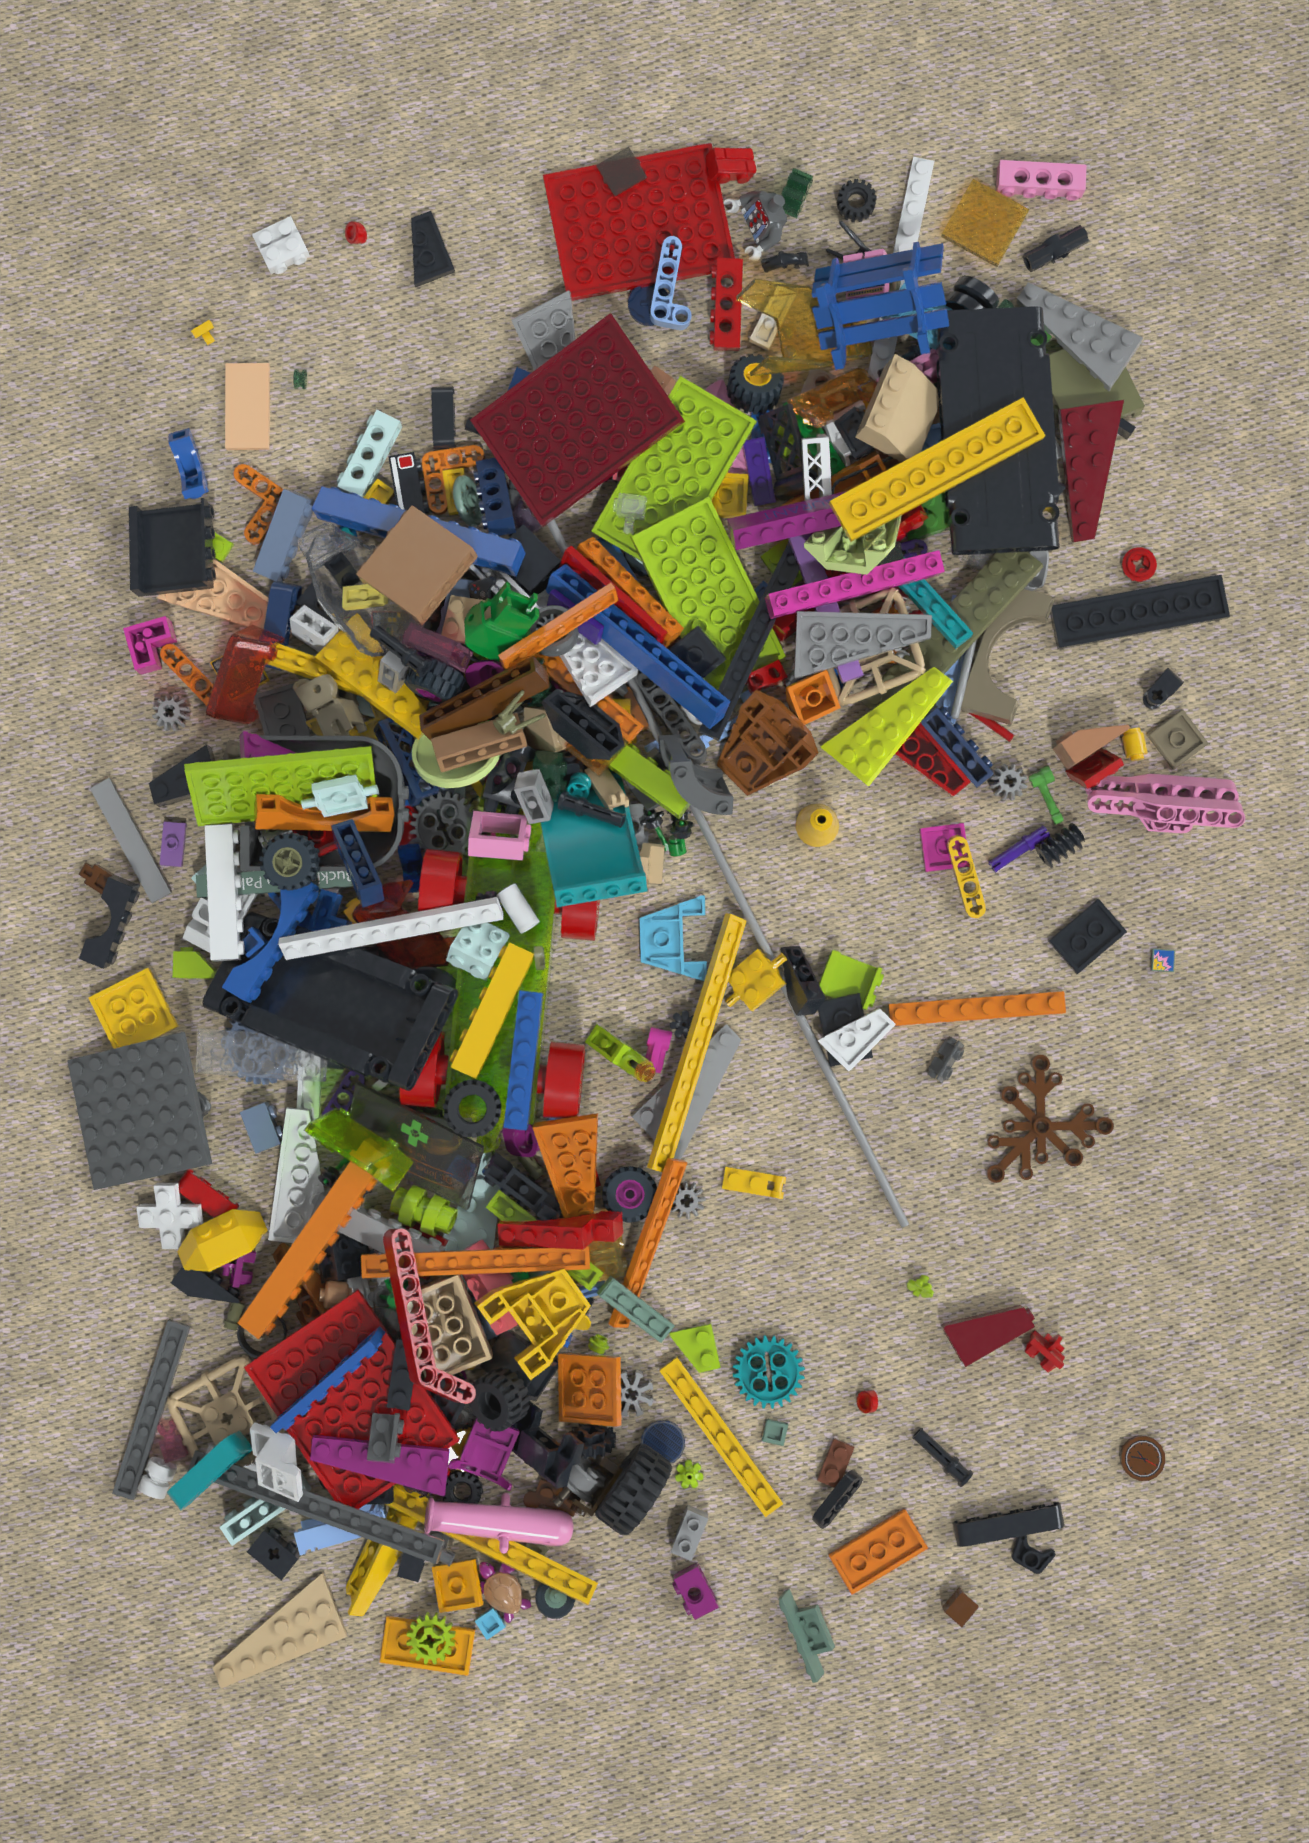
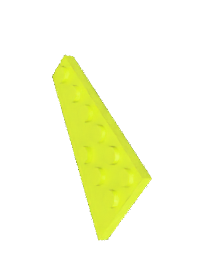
(878, 735)

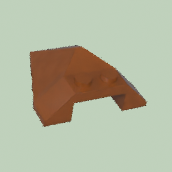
(765, 744)

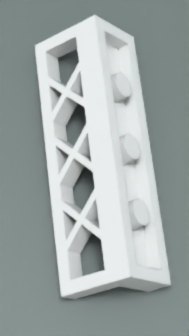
(823, 463)

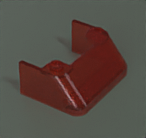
(241, 673)
(412, 951)

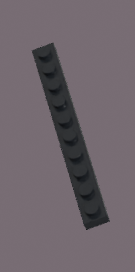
(753, 641)

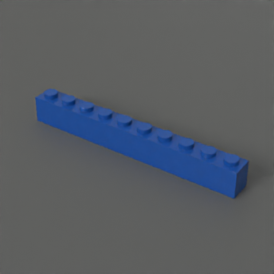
(378, 518)
(647, 653)

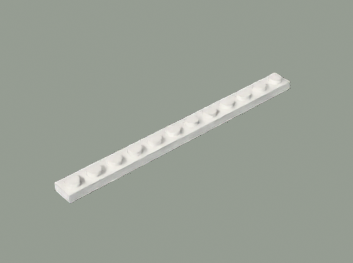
(907, 233)

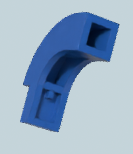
(189, 464)

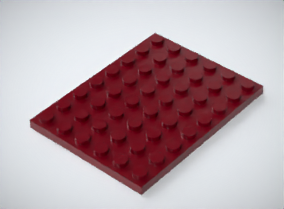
(577, 420)

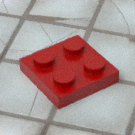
(1095, 768)

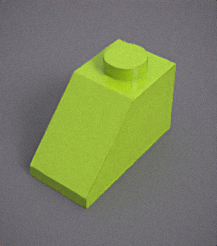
(191, 965)

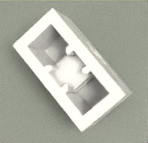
(312, 628)

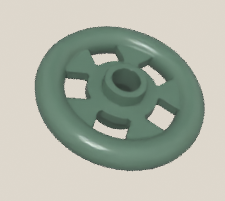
(467, 500)

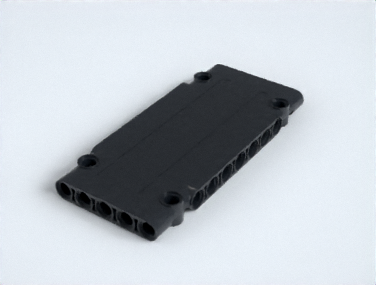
(982, 374)
(342, 1008)

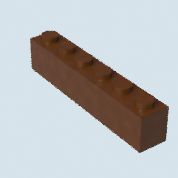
(485, 699)

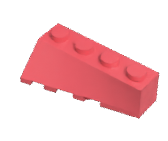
(483, 1283)

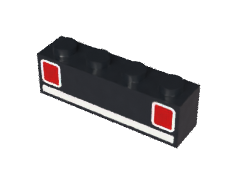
(407, 482)

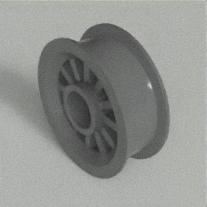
(563, 644)

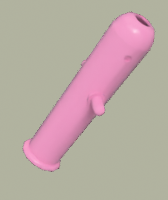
(500, 1522)

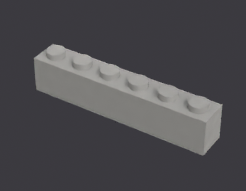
(369, 1229)

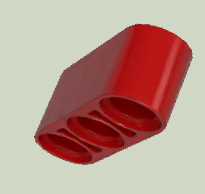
(201, 1192)

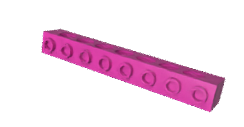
(854, 584)

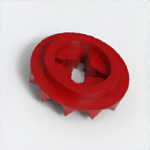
(1135, 555)

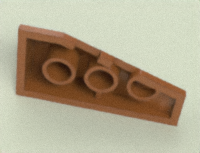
(309, 1296)

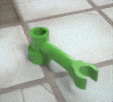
(1041, 780)

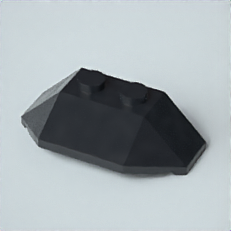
(583, 726)

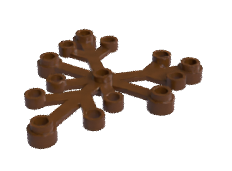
(1022, 1144)

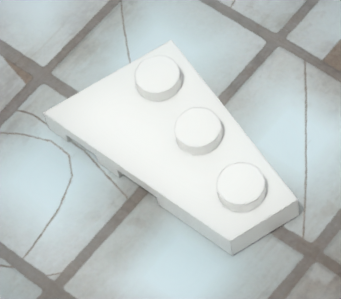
(857, 1038)

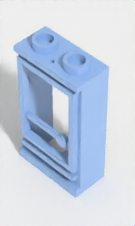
(322, 1535)

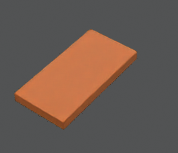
(878, 1551)

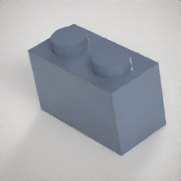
(262, 1127)

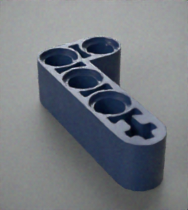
(280, 610)

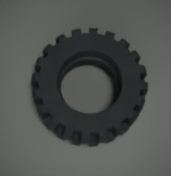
(635, 1490)

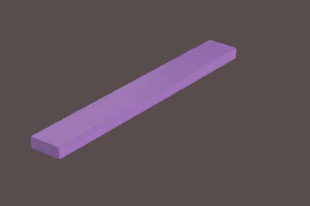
(812, 572)

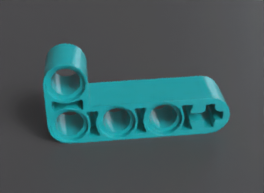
(209, 1469)

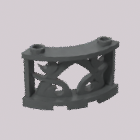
(696, 784)

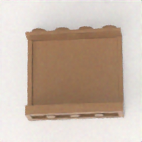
(417, 564)

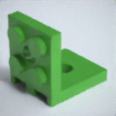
(937, 520)

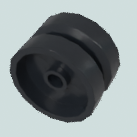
(971, 294)

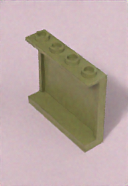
(1077, 387)

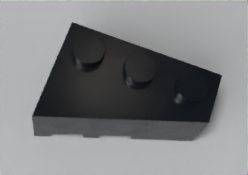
(172, 784)

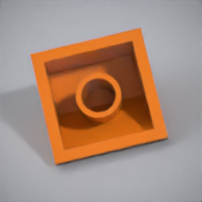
(812, 697)

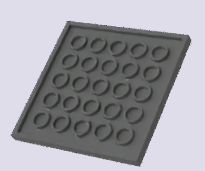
(139, 1111)

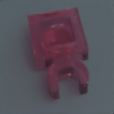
(172, 1445)

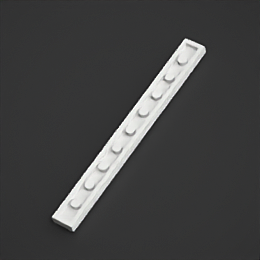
(391, 928)

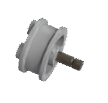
(582, 1481)

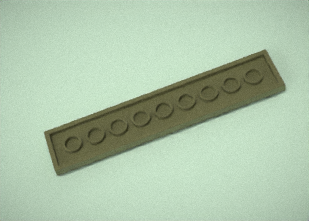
(977, 607)

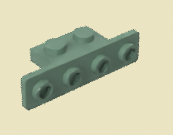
(809, 1633)

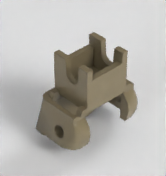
(332, 710)

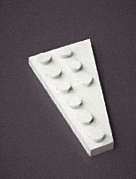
(297, 1179)

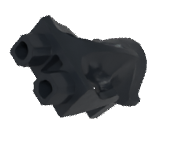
(504, 792)

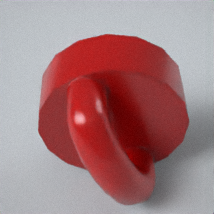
(355, 233)
(867, 1401)

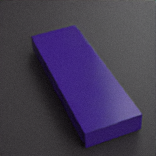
(759, 471)
(590, 629)

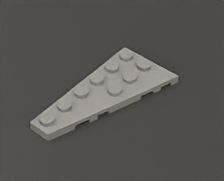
(1084, 335)
(841, 638)

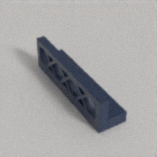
(388, 738)

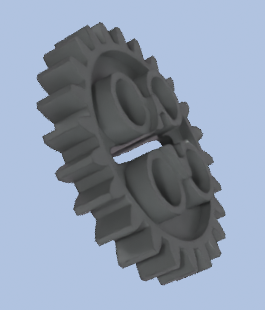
(428, 835)

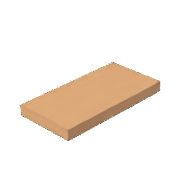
(247, 406)

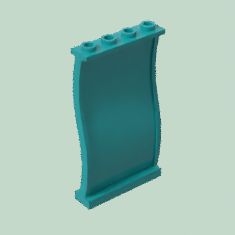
(592, 857)

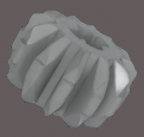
(163, 716)
(1003, 788)
(692, 1205)

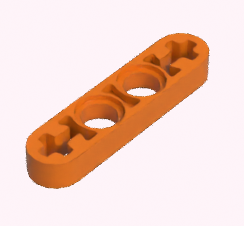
(193, 677)

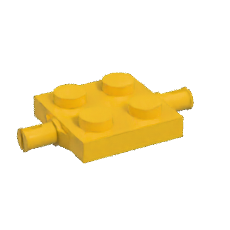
(755, 980)

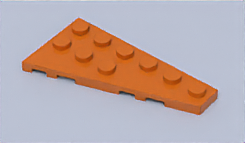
(571, 1159)

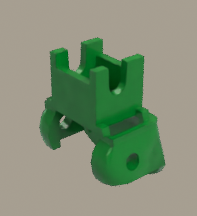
(506, 627)

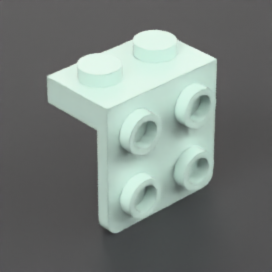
(477, 949)

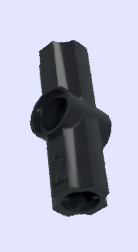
(1055, 248)

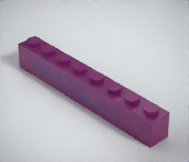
(782, 522)

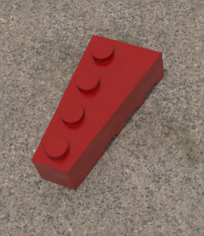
(931, 761)

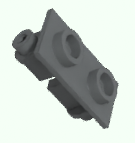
(951, 1053)

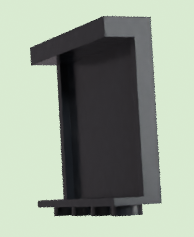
(171, 549)

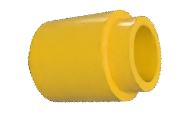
(1134, 744)

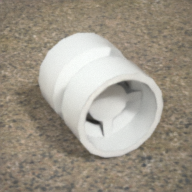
(156, 1480)

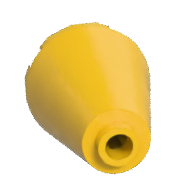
(812, 831)

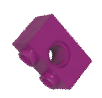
(702, 1603)

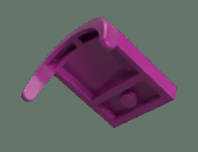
(487, 1453)

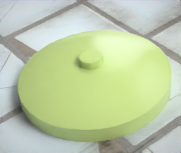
(428, 768)

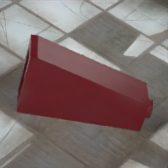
(986, 1332)

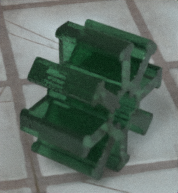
(796, 191)

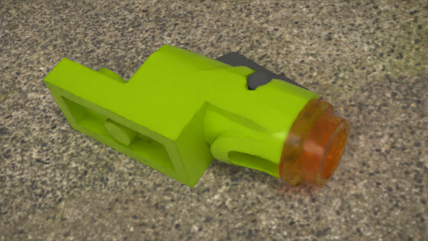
(621, 1054)

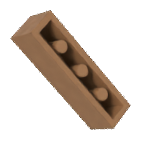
(475, 744)

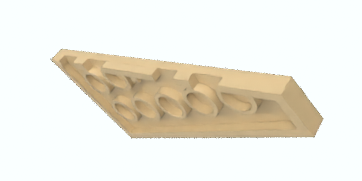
(295, 1629)

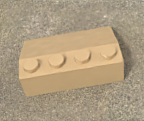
(899, 410)
(453, 1325)

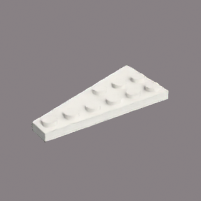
(594, 667)

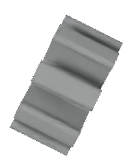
(638, 1396)

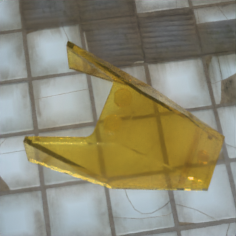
(796, 327)

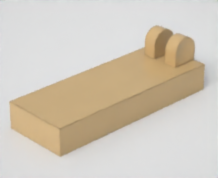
(607, 789)

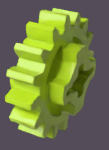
(440, 1636)

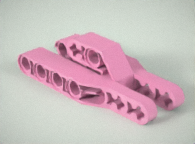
(1169, 808)

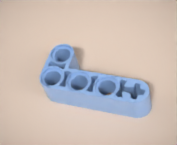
(668, 281)

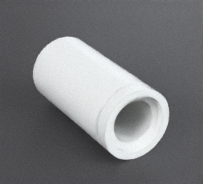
(518, 908)

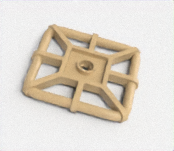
(877, 660)
(213, 1412)

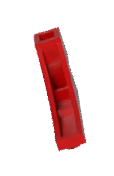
(562, 1233)

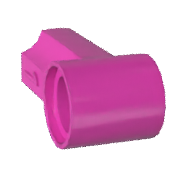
(657, 1045)

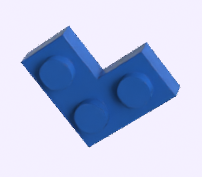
(325, 912)

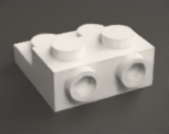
(281, 245)

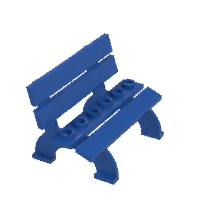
(875, 271)

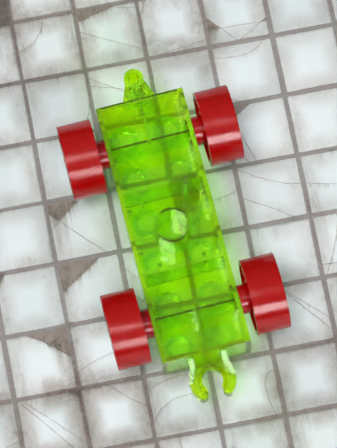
(562, 1076)

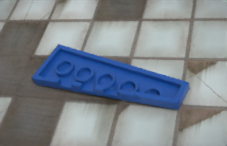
(301, 1406)

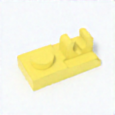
(362, 597)

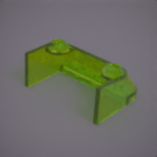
(360, 1146)

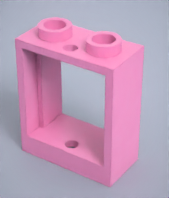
(498, 846)

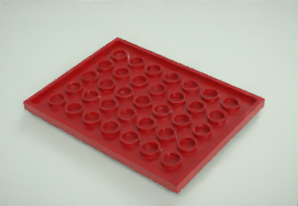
(618, 240)
(347, 1410)

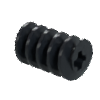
(1060, 845)

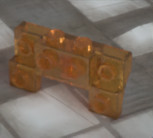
(820, 402)

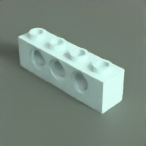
(380, 448)

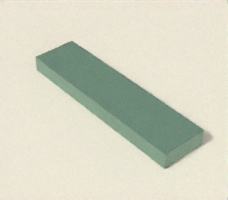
(635, 1309)

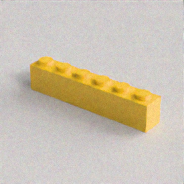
(493, 1010)

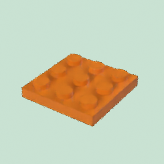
(589, 1389)

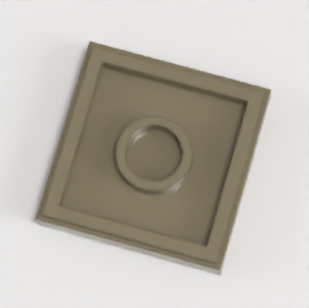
(1177, 739)

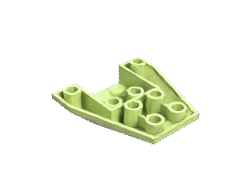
(860, 556)

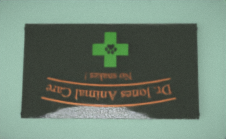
(440, 1157)

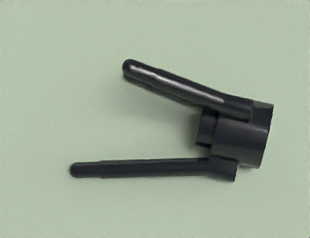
(856, 239)

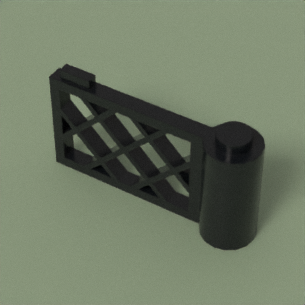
(791, 481)

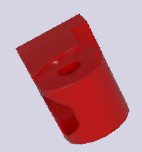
(766, 677)

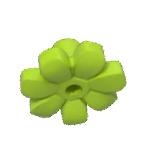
(921, 1287)
(686, 1470)

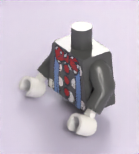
(764, 218)

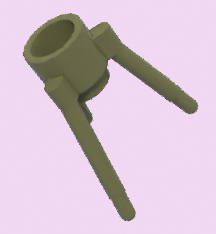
(506, 720)

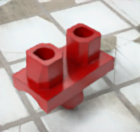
(1049, 1347)

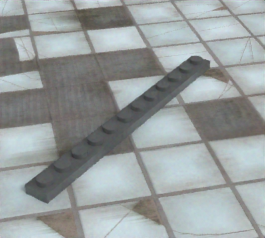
(334, 1514)

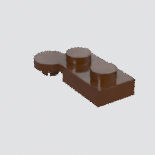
(545, 1495)

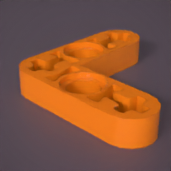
(442, 464)
(268, 505)

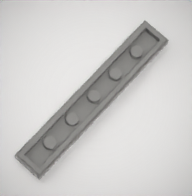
(131, 840)

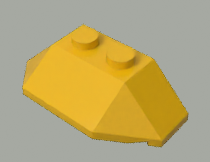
(221, 1240)

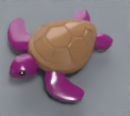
(502, 1590)

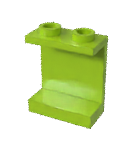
(849, 976)

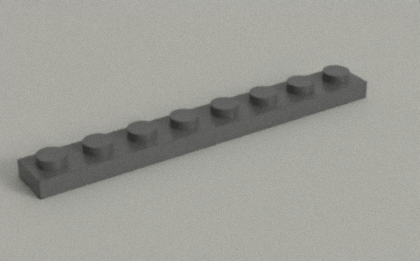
(151, 1409)

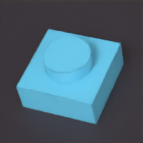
(490, 1623)

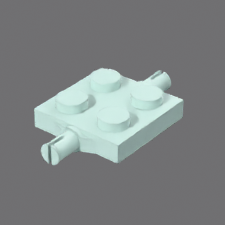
(339, 796)

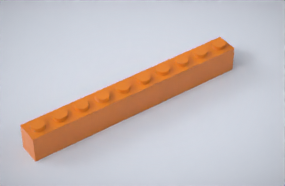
(307, 1251)

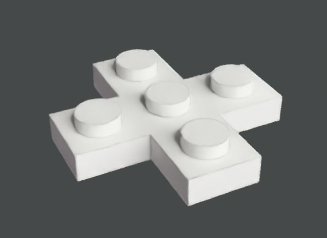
(169, 1215)

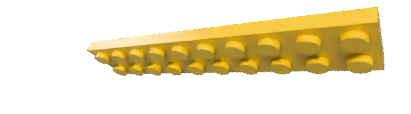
(936, 469)

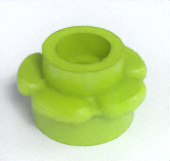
(598, 1344)

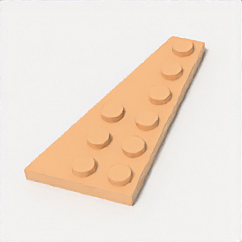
(228, 600)

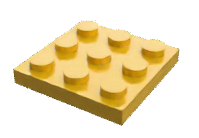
(133, 1010)

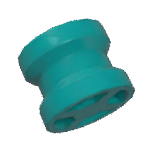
(582, 789)

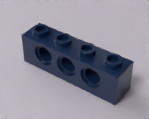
(494, 497)
(357, 863)

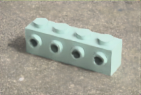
(251, 1517)

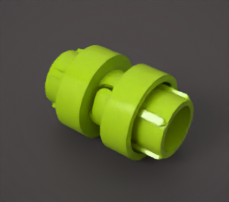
(415, 1207)

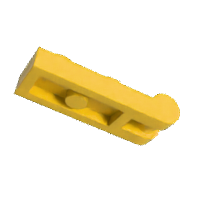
(753, 1182)

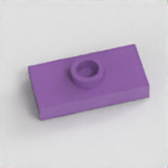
(173, 844)

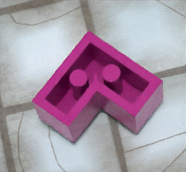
(145, 639)

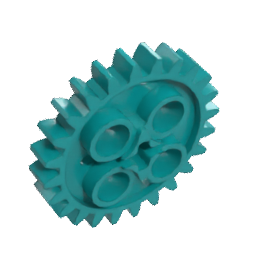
(748, 1374)

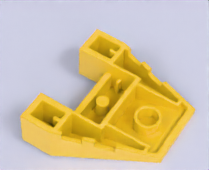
(545, 1310)

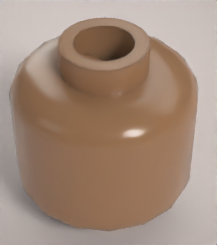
(334, 1293)

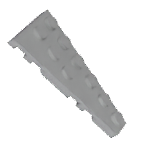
(546, 329)
(716, 1061)

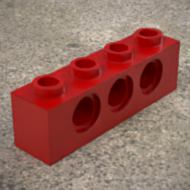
(732, 269)

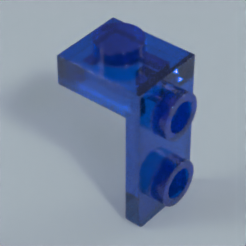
(411, 863)

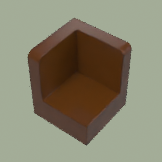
(960, 1607)

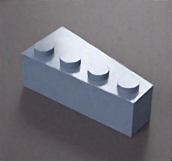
(282, 537)

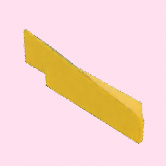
(373, 1568)

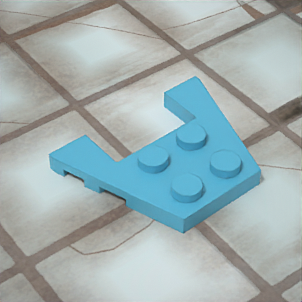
(663, 939)

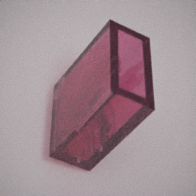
(437, 647)

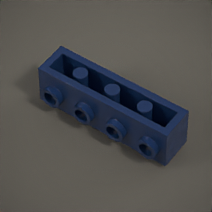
(959, 749)

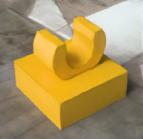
(203, 330)

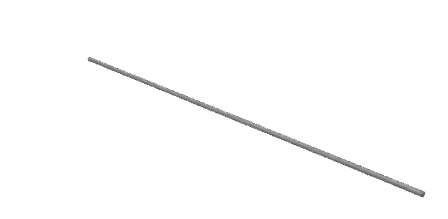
(767, 952)

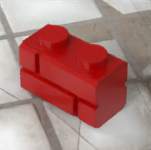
(730, 165)

